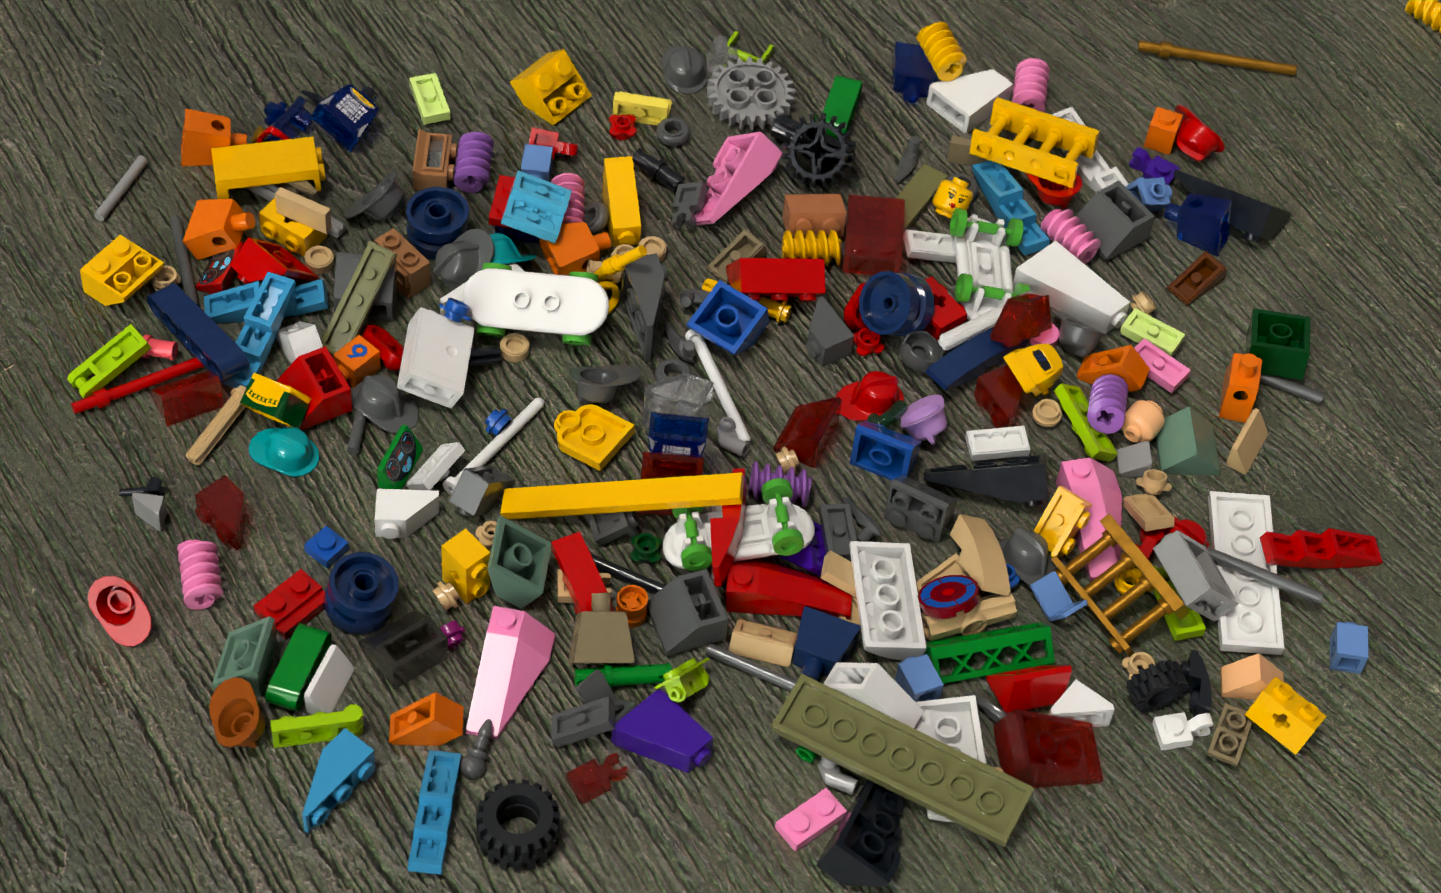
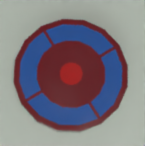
(949, 595)

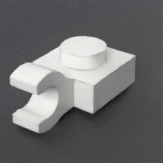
(1177, 732)

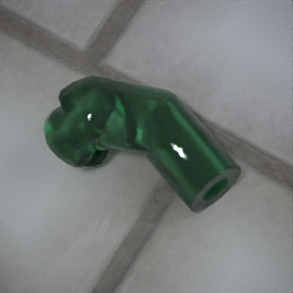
(891, 415)

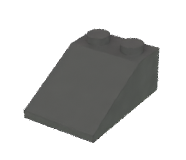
(643, 299)

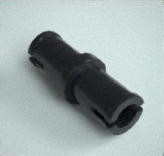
(657, 169)

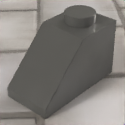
(828, 335)
(479, 490)

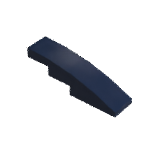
(970, 360)

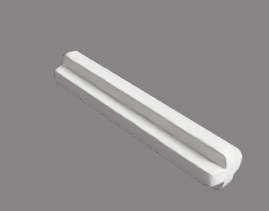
(969, 329)

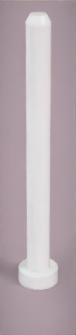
(719, 385)
(498, 442)

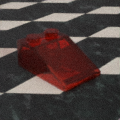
(873, 234)
(1047, 749)

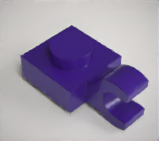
(1153, 168)

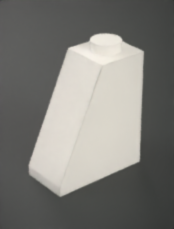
(968, 98)
(876, 689)

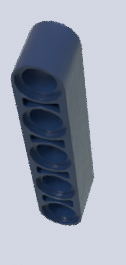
(197, 332)

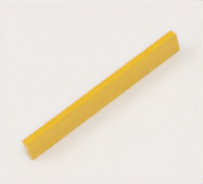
(623, 496)

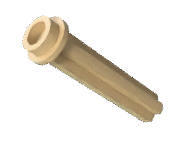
(217, 427)

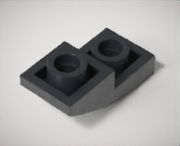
(1199, 683)

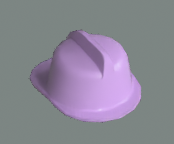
(925, 418)

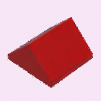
(1030, 686)

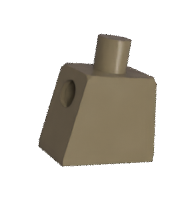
(601, 635)

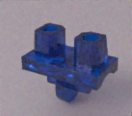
(283, 119)

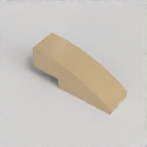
(981, 554)

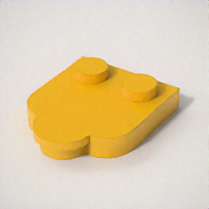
(592, 434)

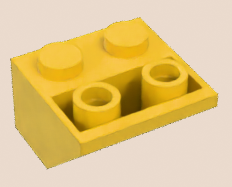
(551, 87)
(118, 271)

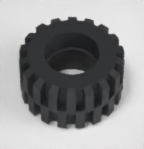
(512, 802)

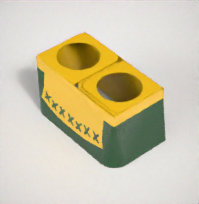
(275, 400)

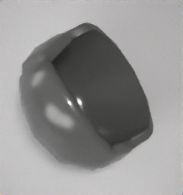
(920, 350)

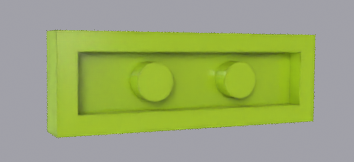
(1076, 406)

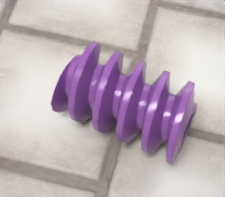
(473, 161)
(1107, 403)
(800, 484)

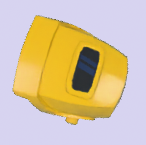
(1035, 367)

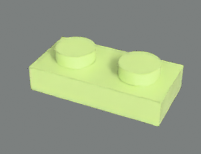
(429, 98)
(1141, 326)

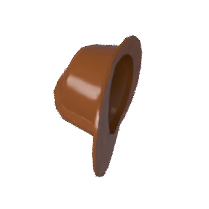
(236, 714)

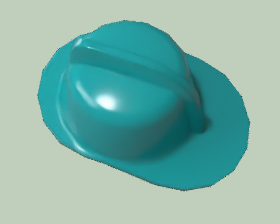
(506, 251)
(284, 451)

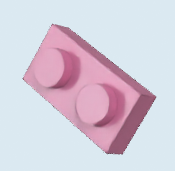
(1163, 368)
(810, 819)

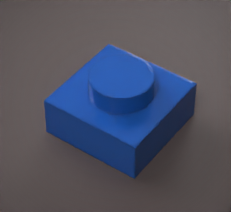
(326, 546)

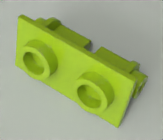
(685, 679)

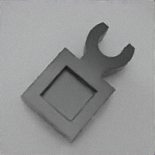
(688, 199)

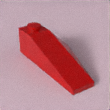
(776, 590)

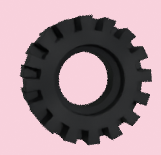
(1157, 686)

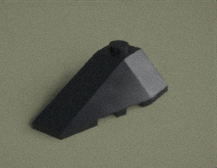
(1247, 214)
(1015, 480)
(866, 840)

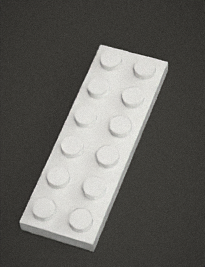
(1235, 529)

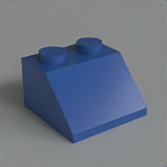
(729, 319)
(884, 451)

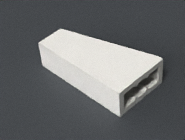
(1073, 288)

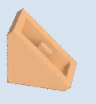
(1247, 677)

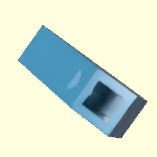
(339, 770)

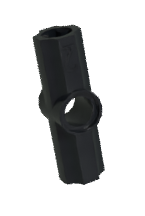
(783, 125)

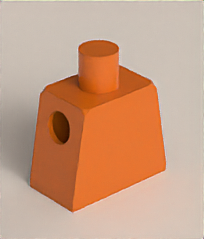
(205, 132)
(216, 227)
(574, 248)
(1241, 375)

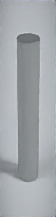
(120, 189)

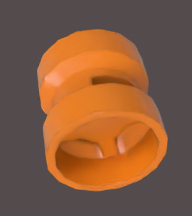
(634, 602)

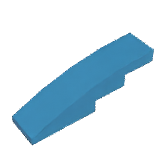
(1007, 202)
(232, 304)
(262, 324)
(434, 812)

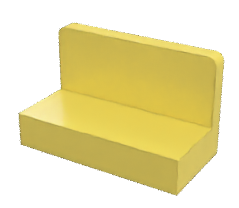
(644, 108)

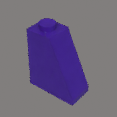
(664, 734)

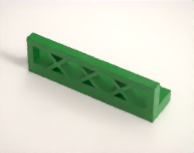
(988, 640)

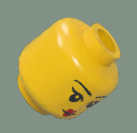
(951, 196)

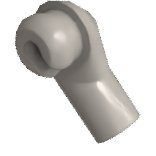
(728, 439)
(834, 778)

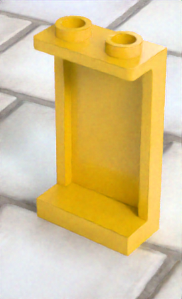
(267, 164)

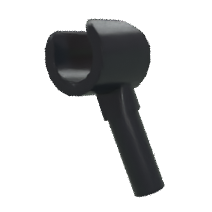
(153, 487)

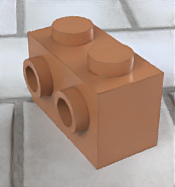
(814, 213)

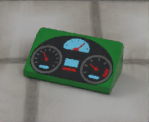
(399, 459)

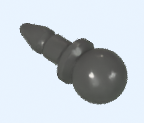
(473, 764)

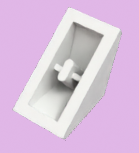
(1083, 705)

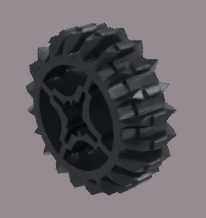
(796, 147)

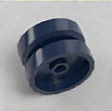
(435, 219)
(896, 303)
(361, 592)

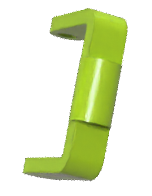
(744, 55)

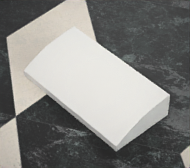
(887, 599)
(954, 724)

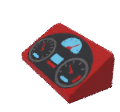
(218, 272)

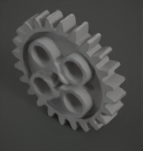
(750, 93)

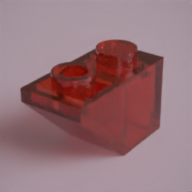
(1022, 318)
(999, 395)
(224, 509)

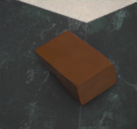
(1197, 279)

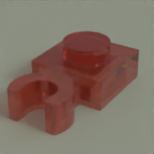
(594, 780)

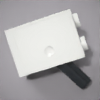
(439, 356)

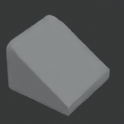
(1134, 459)
(150, 509)

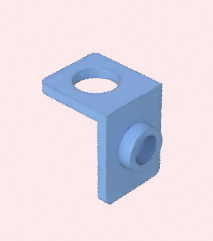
(1054, 598)

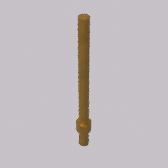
(1166, 49)

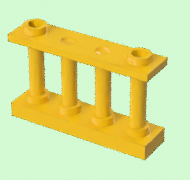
(1040, 127)

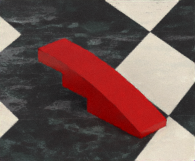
(726, 535)
(1326, 550)
(578, 570)

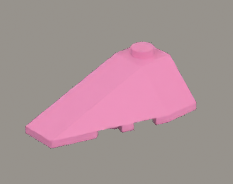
(739, 168)
(1099, 487)
(511, 661)

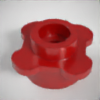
(622, 126)
(867, 342)

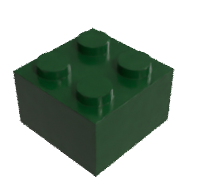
(1280, 342)

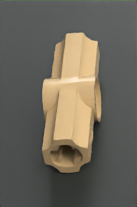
(989, 610)

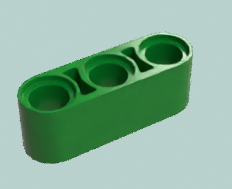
(842, 101)
(298, 667)

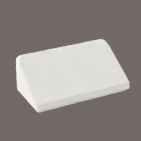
(328, 682)

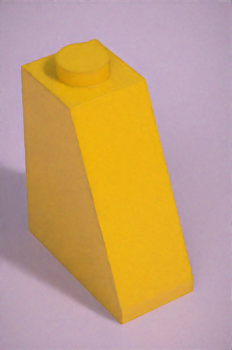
(621, 198)

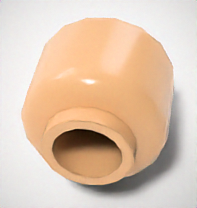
(1143, 421)

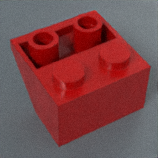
(323, 382)

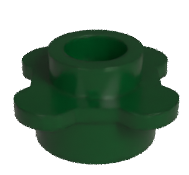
(647, 541)

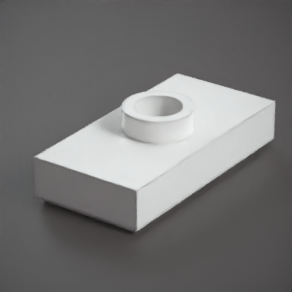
(929, 246)
(997, 443)
(436, 467)

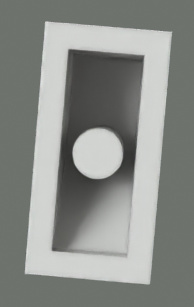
(298, 339)
(403, 511)

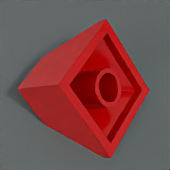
(260, 257)

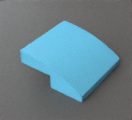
(536, 207)

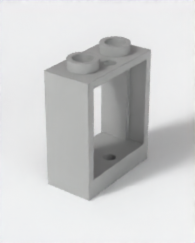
(1195, 575)

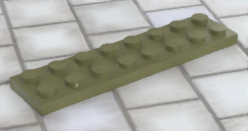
(903, 759)

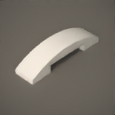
(1095, 170)

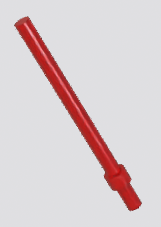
(103, 397)

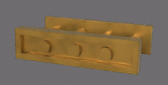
(1148, 581)

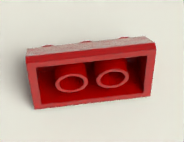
(778, 278)

